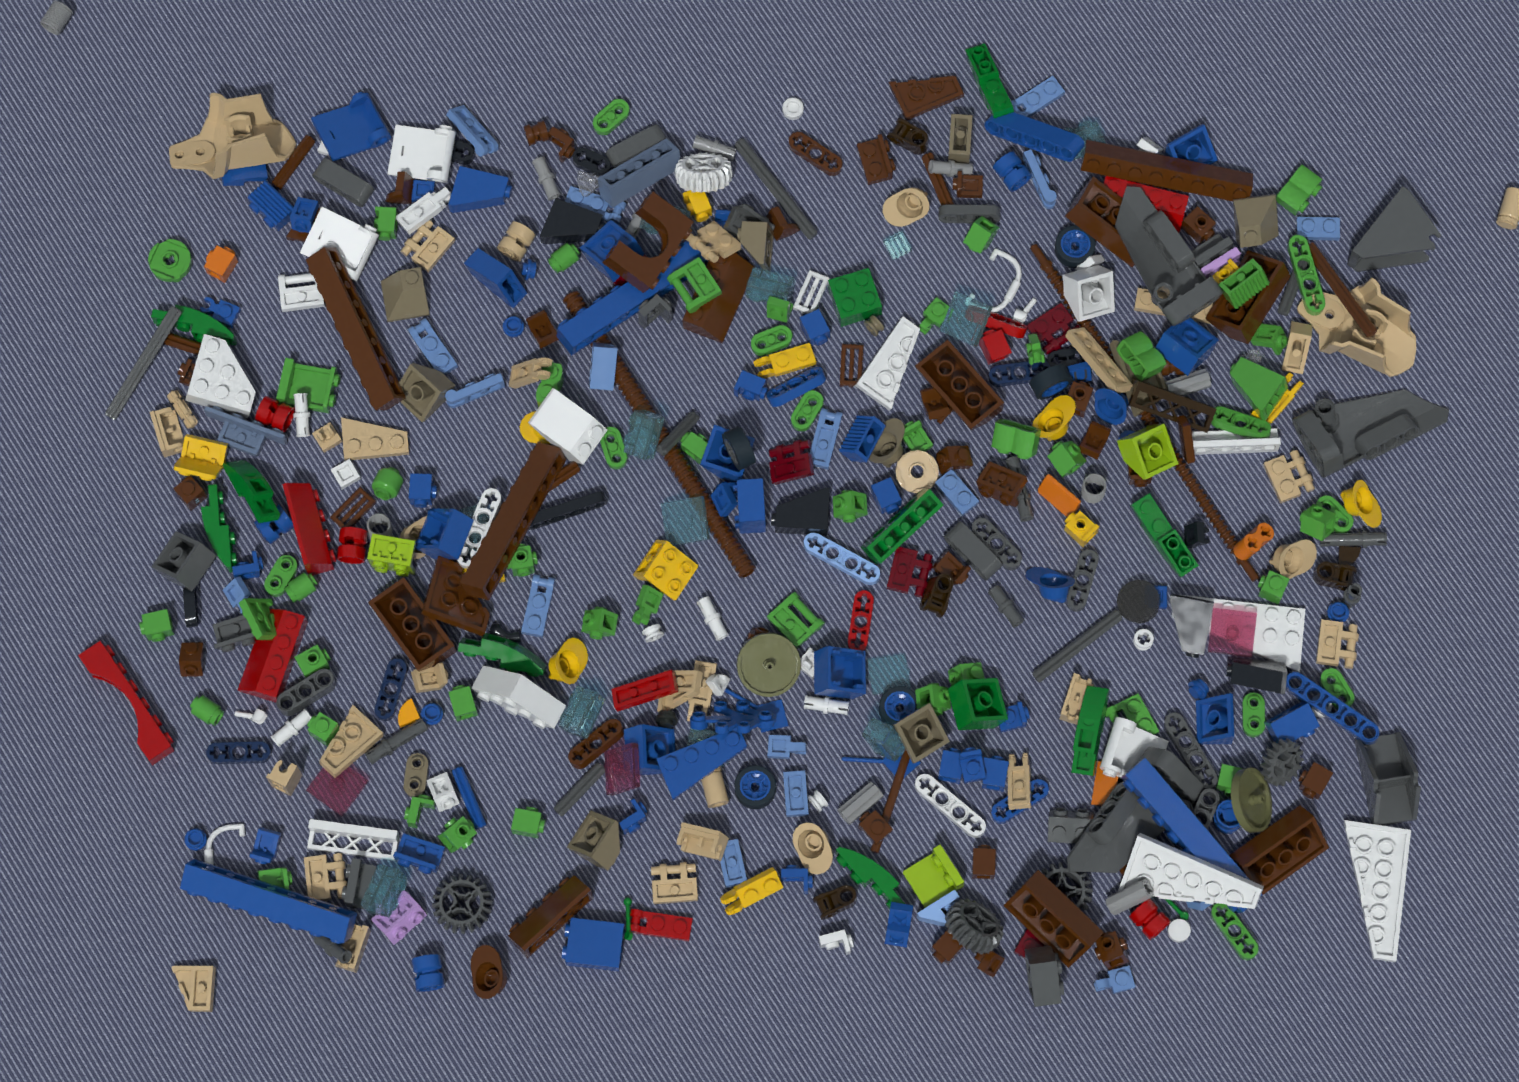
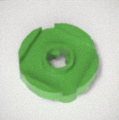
(164, 250)

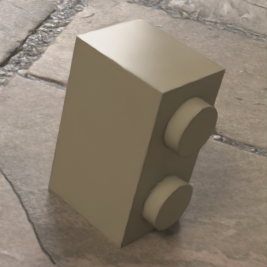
(960, 138)

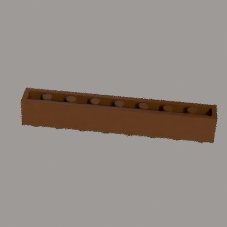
(1166, 171)
(355, 328)
(512, 521)

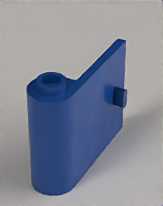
(351, 128)

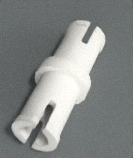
(301, 415)
(712, 618)
(826, 705)
(291, 728)

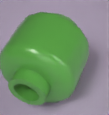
(387, 483)

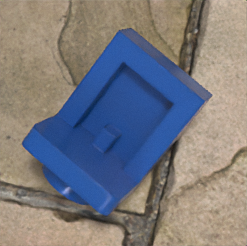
(632, 823)
(265, 846)
(795, 874)

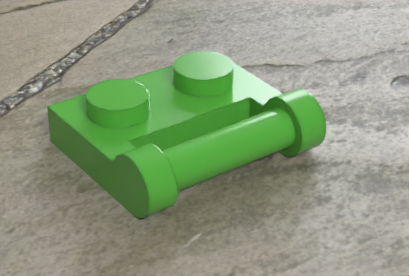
(701, 282)
(790, 625)
(1136, 711)

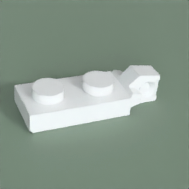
(423, 210)

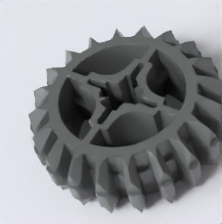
(1072, 890)
(454, 910)
(974, 926)

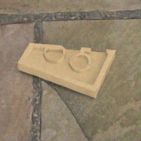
(372, 441)
(352, 740)

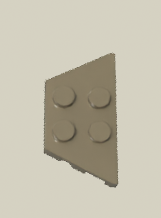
(1156, 380)

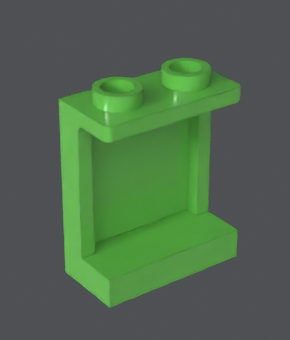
(315, 381)

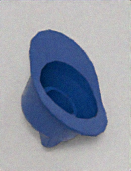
(1111, 406)
(1051, 583)

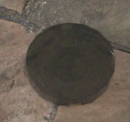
(1138, 601)

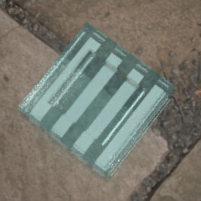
(897, 245)

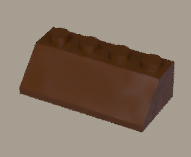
(1096, 214)
(716, 316)
(1243, 322)
(960, 386)
(415, 633)
(1281, 849)
(550, 916)
(1053, 918)

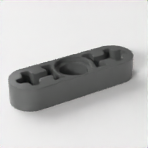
(968, 213)
(1012, 551)
(1084, 596)

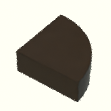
(1348, 555)

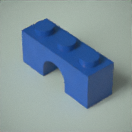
(994, 768)

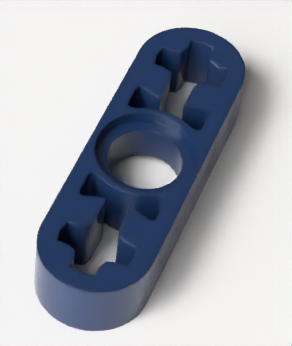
(1012, 367)
(401, 675)
(222, 758)

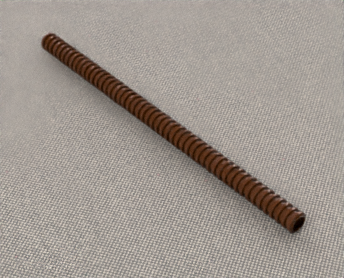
(673, 457)

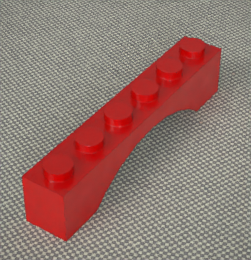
(150, 738)

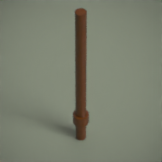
(893, 794)

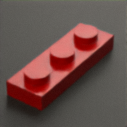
(644, 690)

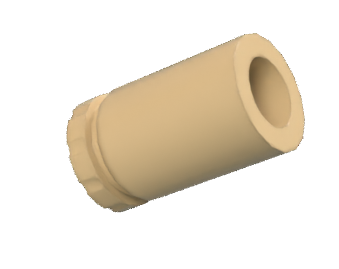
(1509, 211)
(715, 789)

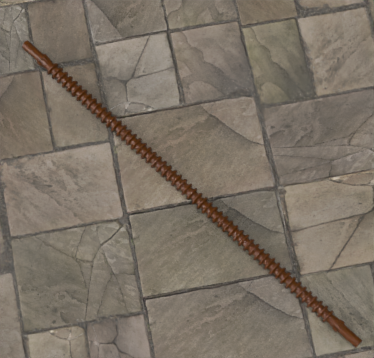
(1046, 265)

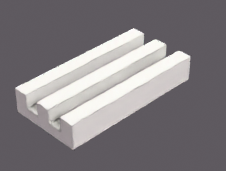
(804, 309)

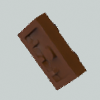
(875, 160)
(1001, 484)

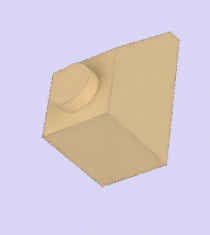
(1297, 347)

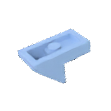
(934, 913)

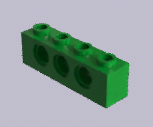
(902, 526)

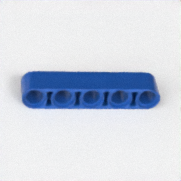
(1036, 135)
(1338, 717)

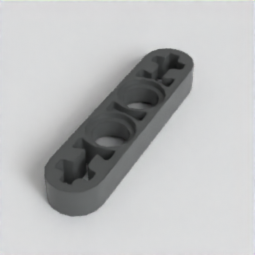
(1193, 750)

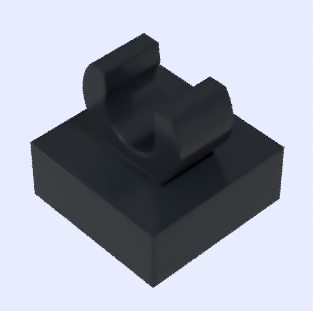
(1195, 534)

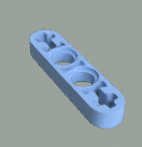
(843, 556)

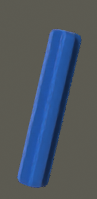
(468, 798)

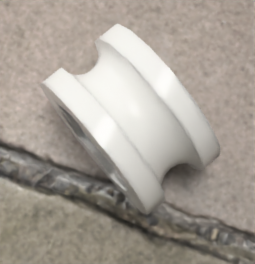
(652, 633)
(1140, 633)
(817, 801)

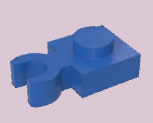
(223, 312)

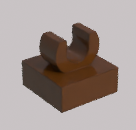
(989, 962)

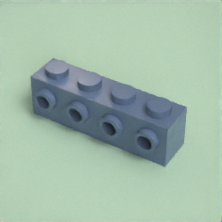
(638, 172)

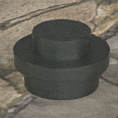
(666, 719)

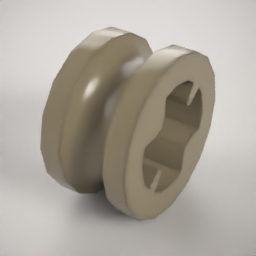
(873, 325)

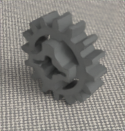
(1282, 762)

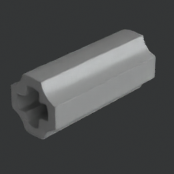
(1189, 384)
(860, 803)
(1129, 897)

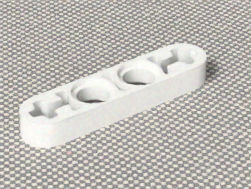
(479, 528)
(952, 803)

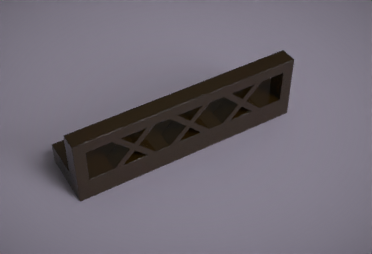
(1169, 396)

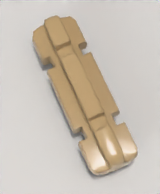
(182, 409)

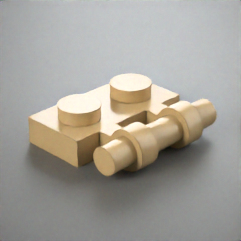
(718, 242)
(432, 249)
(1283, 480)
(1330, 643)
(318, 876)
(674, 889)

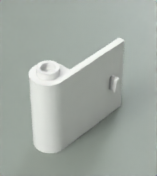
(422, 152)
(349, 238)
(1126, 747)

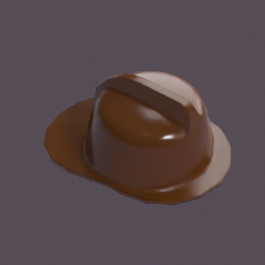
(487, 972)

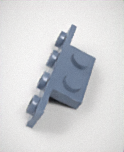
(243, 434)

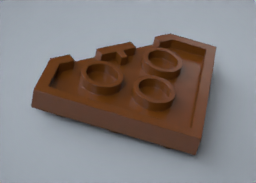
(449, 601)

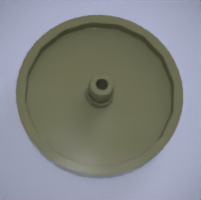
(768, 664)
(1251, 800)

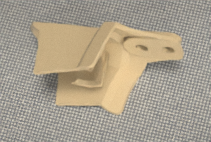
(234, 136)
(1390, 349)

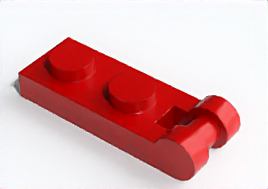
(661, 925)

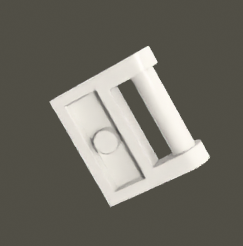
(299, 297)

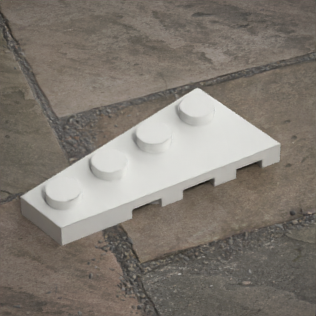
(885, 371)

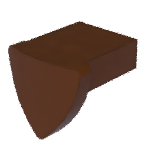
(403, 190)
(782, 228)

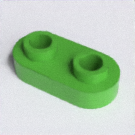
(609, 116)
(770, 339)
(806, 411)
(614, 448)
(1340, 511)
(281, 575)
(1339, 688)
(1253, 713)

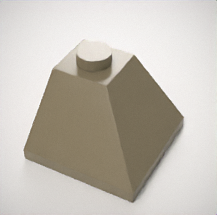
(1255, 220)
(757, 241)
(405, 295)
(424, 390)
(921, 733)
(597, 840)

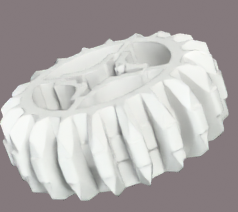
(703, 172)

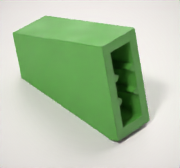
(1258, 386)

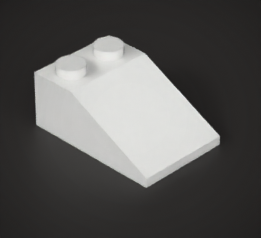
(567, 426)

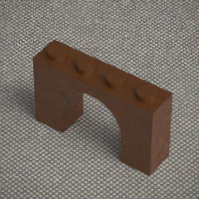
(672, 228)

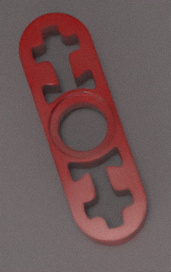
(1008, 326)
(857, 606)

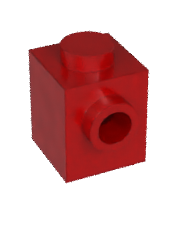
(994, 346)

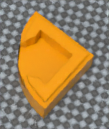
(407, 714)

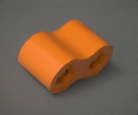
(1253, 541)

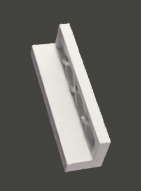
(1226, 442)
(353, 831)

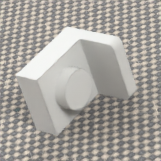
(442, 792)
(833, 939)

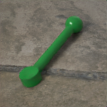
(1183, 915)
(628, 935)

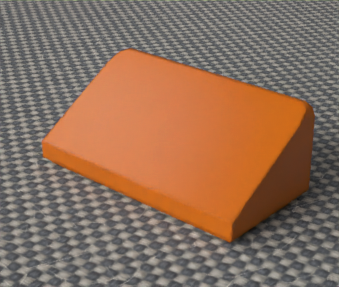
(1058, 495)
(1102, 786)

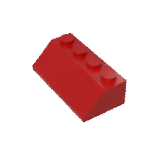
(1169, 202)
(309, 528)
(273, 659)

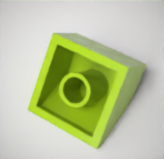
(1148, 451)

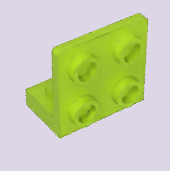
(391, 554)
(933, 877)

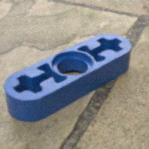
(796, 386)
(1008, 814)

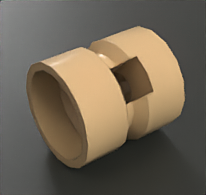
(516, 240)

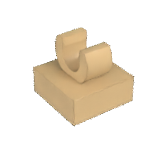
(327, 437)

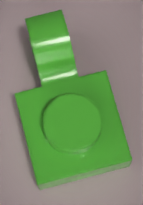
(934, 314)
(1034, 350)
(649, 602)

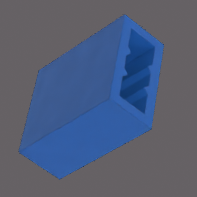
(594, 944)

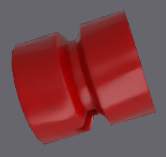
(272, 413)
(352, 543)
(1150, 919)

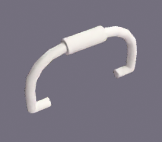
(1014, 285)
(208, 852)

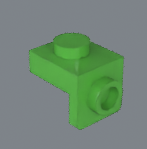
(779, 309)
(915, 437)
(965, 671)
(412, 813)
(276, 876)

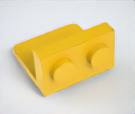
(201, 457)

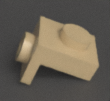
(430, 679)

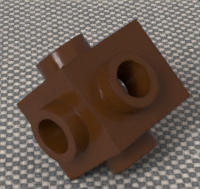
(1111, 949)

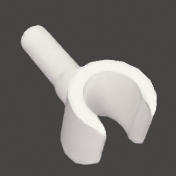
(1020, 315)
(258, 717)

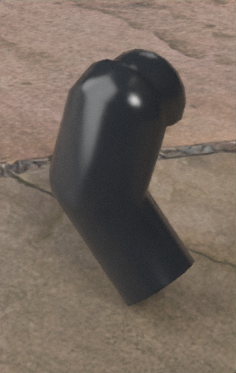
(496, 629)

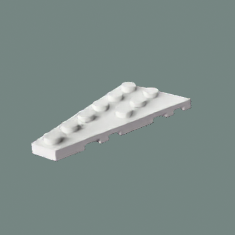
(1276, 630)
(1380, 871)
(1186, 877)

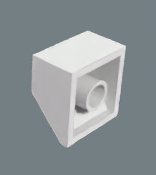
(1089, 292)

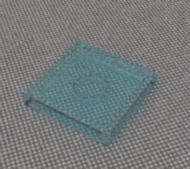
(966, 319)
(685, 521)

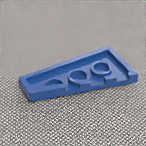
(693, 763)

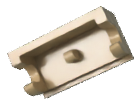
(167, 431)
(1074, 699)
(286, 780)
(702, 841)
(357, 947)

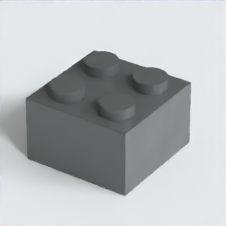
(183, 561)
(1044, 976)

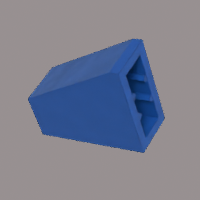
(478, 190)
(496, 277)

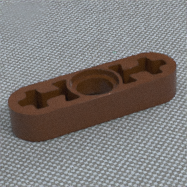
(831, 157)
(596, 735)

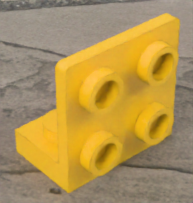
(666, 568)

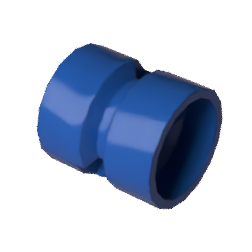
(1012, 171)
(283, 525)
(1225, 819)
(428, 973)

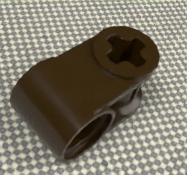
(905, 134)
(1339, 575)
(937, 599)
(833, 901)

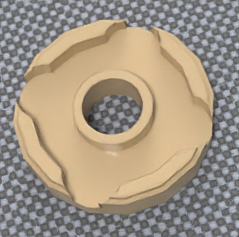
(907, 462)

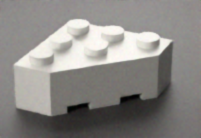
(220, 379)
(518, 696)

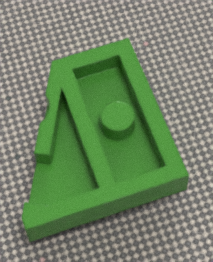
(259, 617)

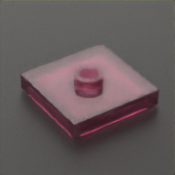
(1232, 632)
(622, 769)
(337, 792)

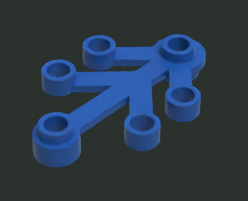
(745, 723)

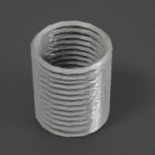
(56, 17)
(1093, 478)
(377, 519)

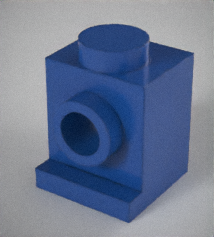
(750, 386)

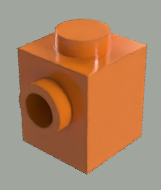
(220, 263)

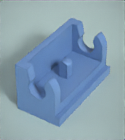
(602, 366)

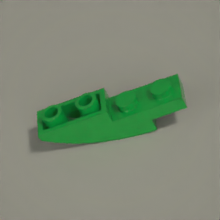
(988, 81)
(198, 323)
(254, 487)
(218, 535)
(1163, 536)
(512, 655)
(1089, 730)
(867, 871)

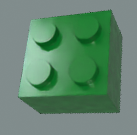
(854, 297)
(977, 704)

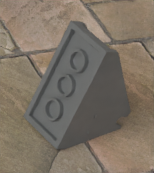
(1395, 237)
(1389, 780)

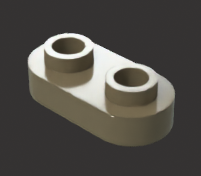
(416, 774)

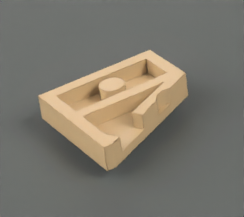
(688, 687)
(197, 986)

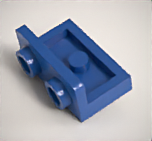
(419, 853)

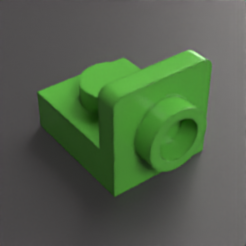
(1270, 336)

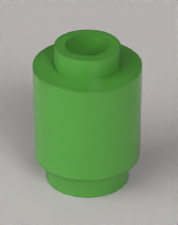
(563, 257)
(301, 587)
(206, 710)

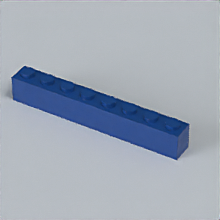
(618, 305)
(1177, 818)
(268, 901)

